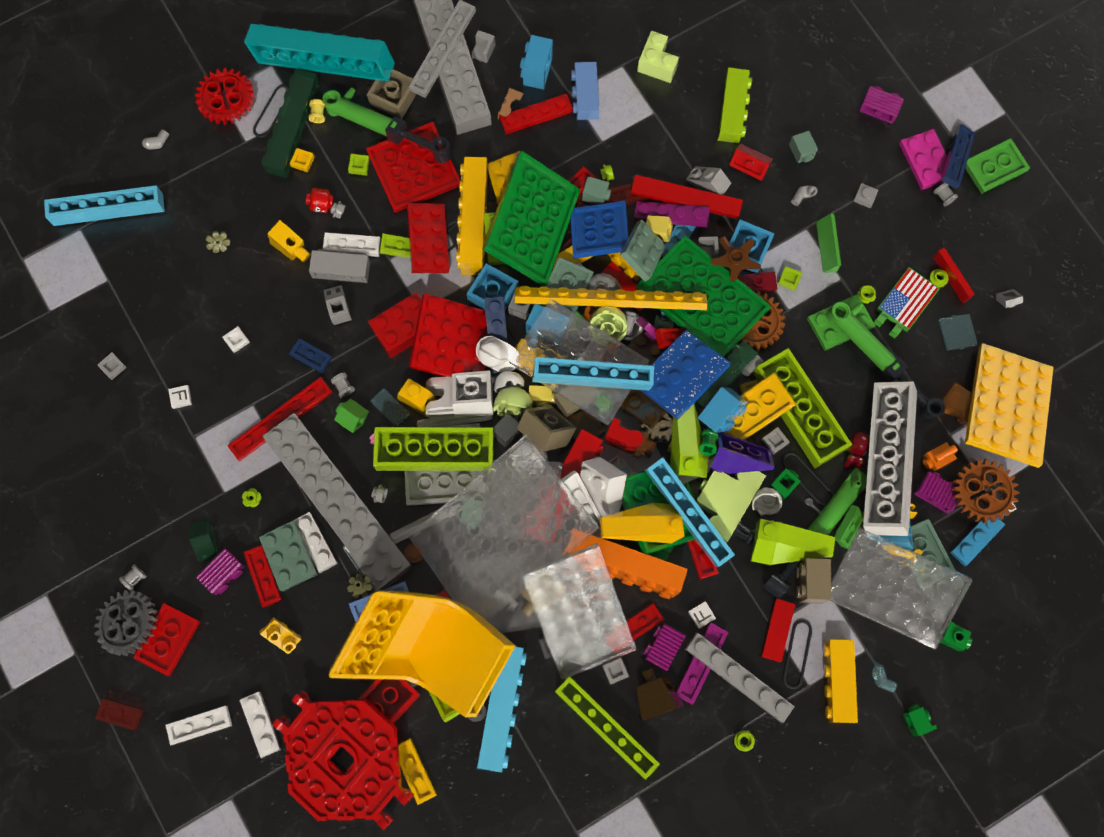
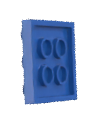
(599, 229)

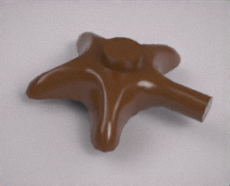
(736, 258)

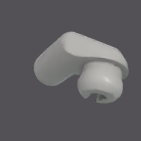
(803, 192)

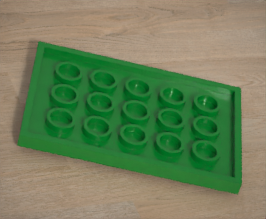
(531, 219)
(730, 305)

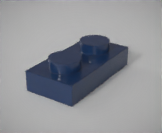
(310, 356)

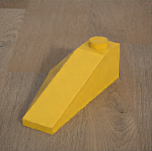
(644, 523)

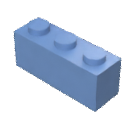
(585, 91)

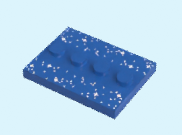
(684, 374)

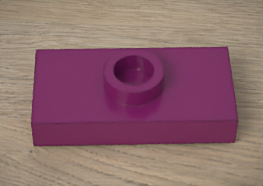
(648, 327)

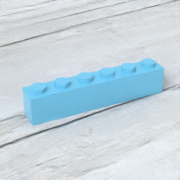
(104, 205)
(593, 373)
(691, 513)
(500, 714)

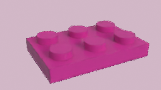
(925, 158)

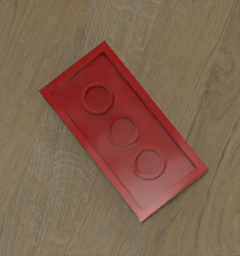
(428, 238)

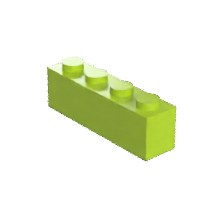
(733, 105)

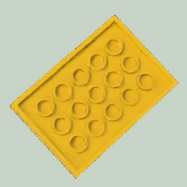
(1009, 405)

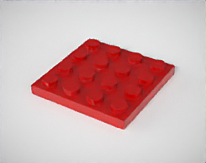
(410, 170)
(447, 337)

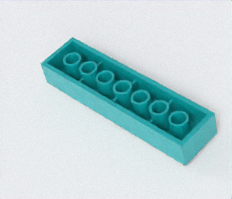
(320, 52)

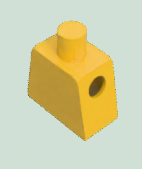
(283, 237)
(415, 396)

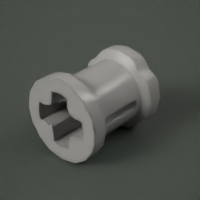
(945, 194)
(342, 385)
(132, 577)

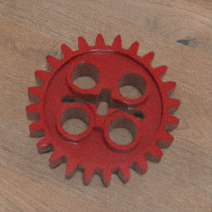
(208, 100)

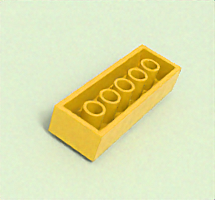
(471, 219)

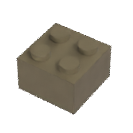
(392, 96)
(546, 428)
(814, 581)

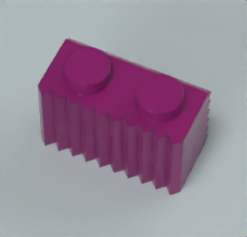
(881, 104)
(937, 492)
(220, 572)
(664, 647)

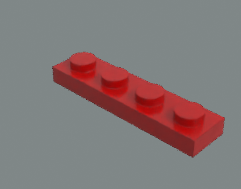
(536, 114)

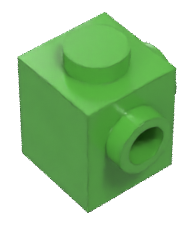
(351, 415)

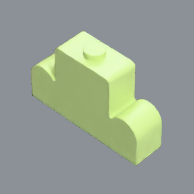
(728, 498)

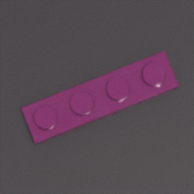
(678, 214)
(697, 671)

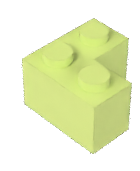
(655, 60)

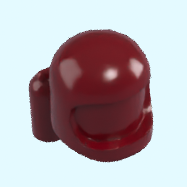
(858, 450)

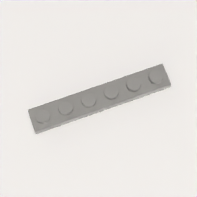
(442, 48)
(739, 677)

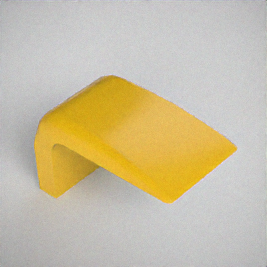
(426, 643)

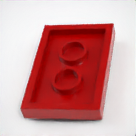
(169, 640)

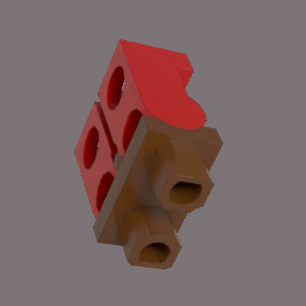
(629, 441)

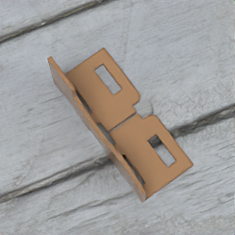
(511, 96)

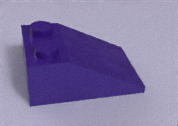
(739, 456)

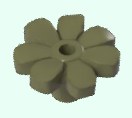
(217, 241)
(362, 589)

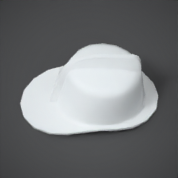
(495, 353)

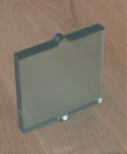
(958, 332)

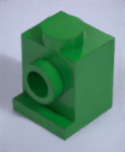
(790, 478)
(950, 640)
(918, 720)

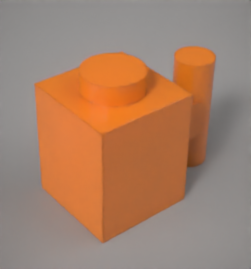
(939, 457)

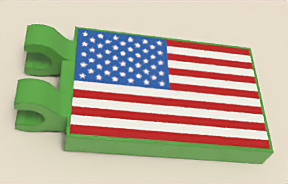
(906, 301)

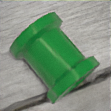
(709, 440)

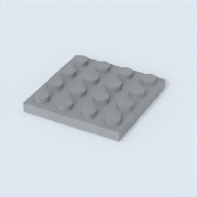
(437, 486)

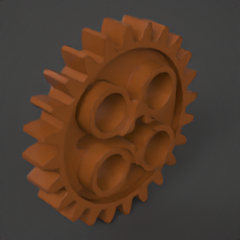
(755, 338)
(977, 475)

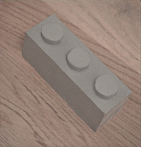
(339, 266)

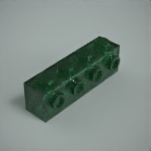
(740, 359)

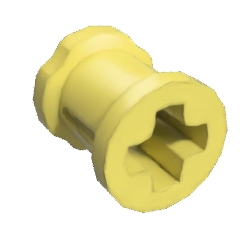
(317, 109)

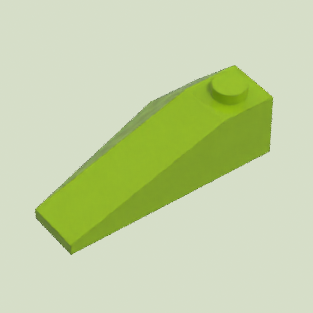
(685, 443)
(785, 543)

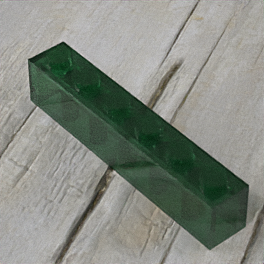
(290, 123)

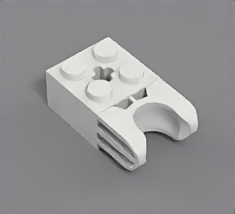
(462, 395)

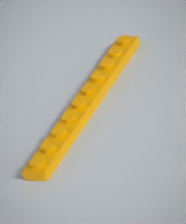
(616, 298)

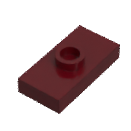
(760, 281)

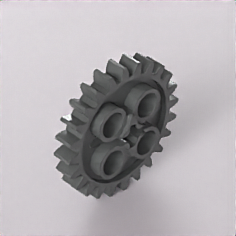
(126, 623)

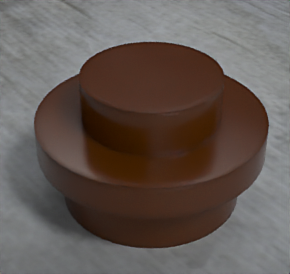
(412, 554)

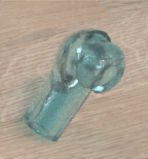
(881, 679)

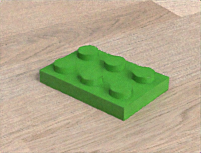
(996, 166)
(830, 334)

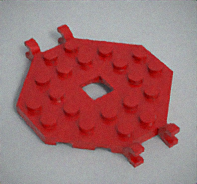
(323, 786)

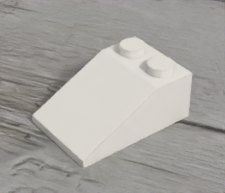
(604, 485)

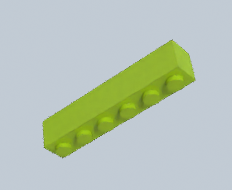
(607, 728)

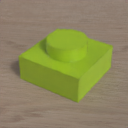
(358, 164)
(790, 278)

